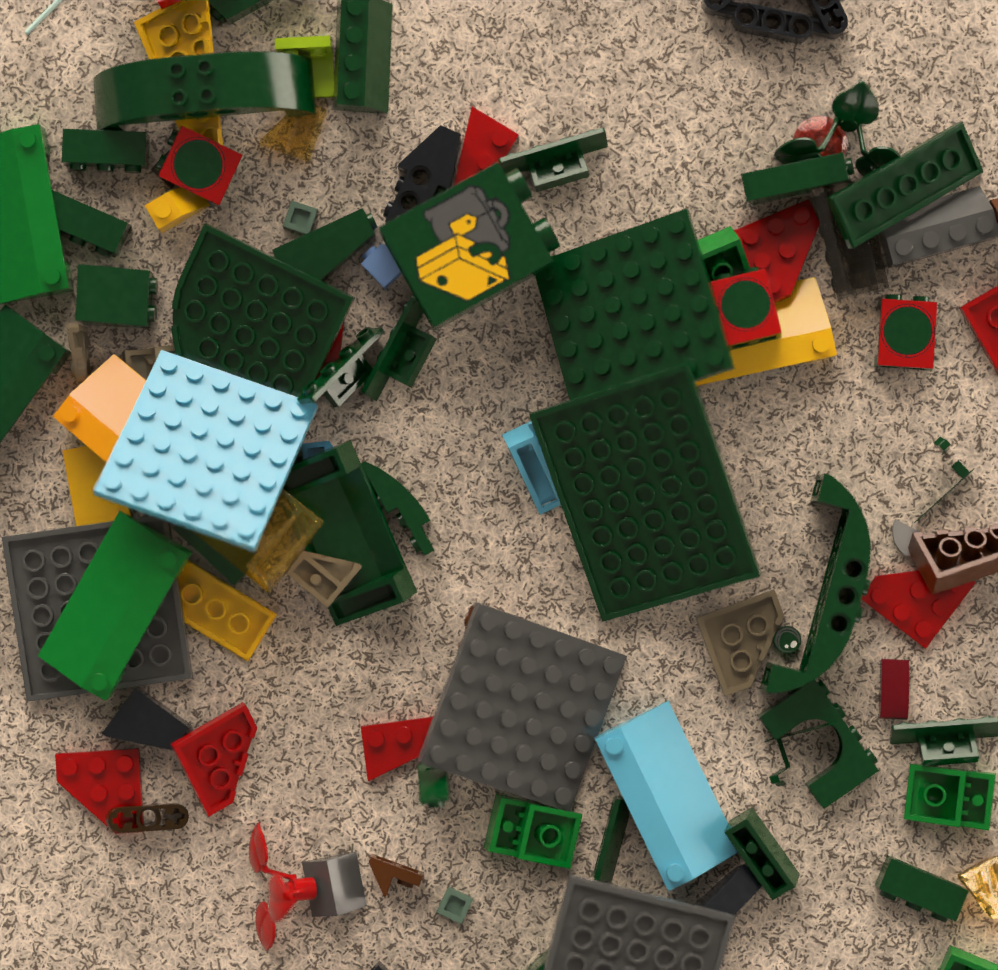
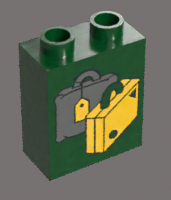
(469, 244)

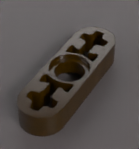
(126, 827)

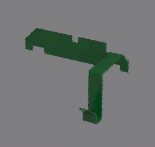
(958, 467)
(774, 778)

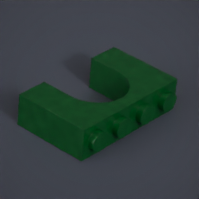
(852, 762)

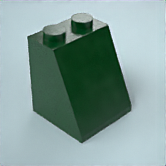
(115, 296)

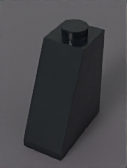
(146, 722)
(731, 891)

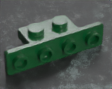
(557, 161)
(402, 354)
(345, 374)
(946, 740)

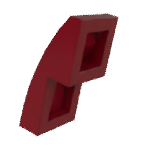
(894, 689)

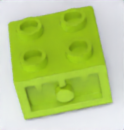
(321, 52)

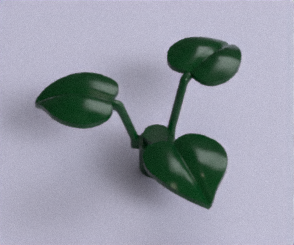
(852, 110)

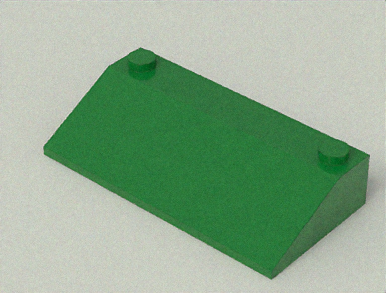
(29, 228)
(113, 605)

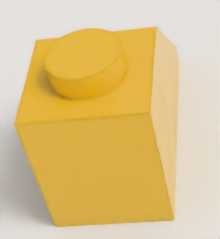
(175, 208)

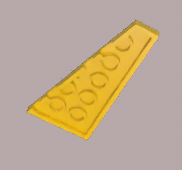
(181, 31)

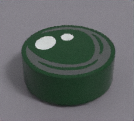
(787, 639)

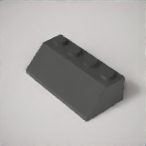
(941, 227)

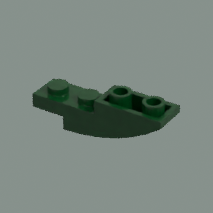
(394, 495)

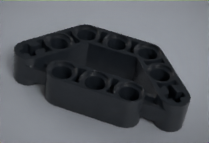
(814, 26)

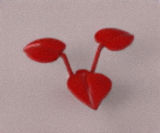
(281, 895)

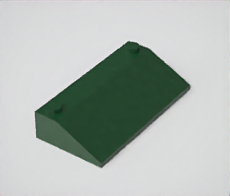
(25, 364)
(352, 530)

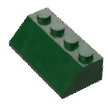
(362, 56)

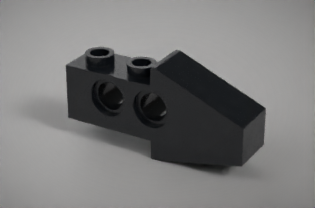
(434, 157)

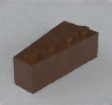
(955, 556)

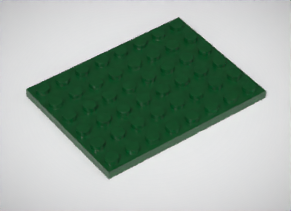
(645, 492)

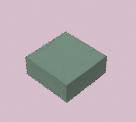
(300, 217)
(454, 904)

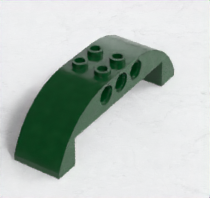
(203, 88)
(849, 545)

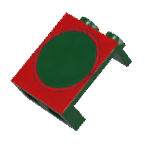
(198, 164)
(746, 308)
(906, 333)

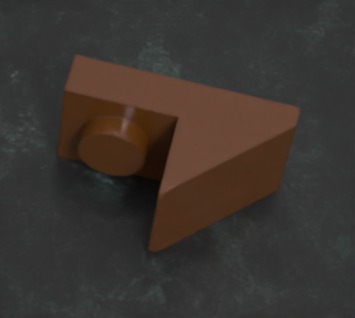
(386, 869)

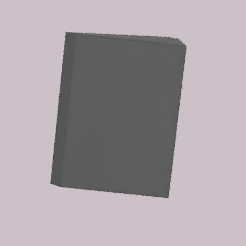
(337, 884)

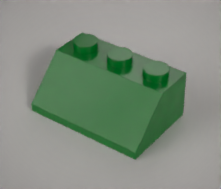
(723, 253)

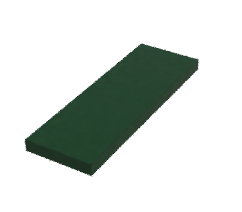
(904, 185)

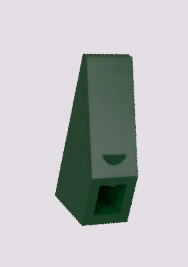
(433, 786)

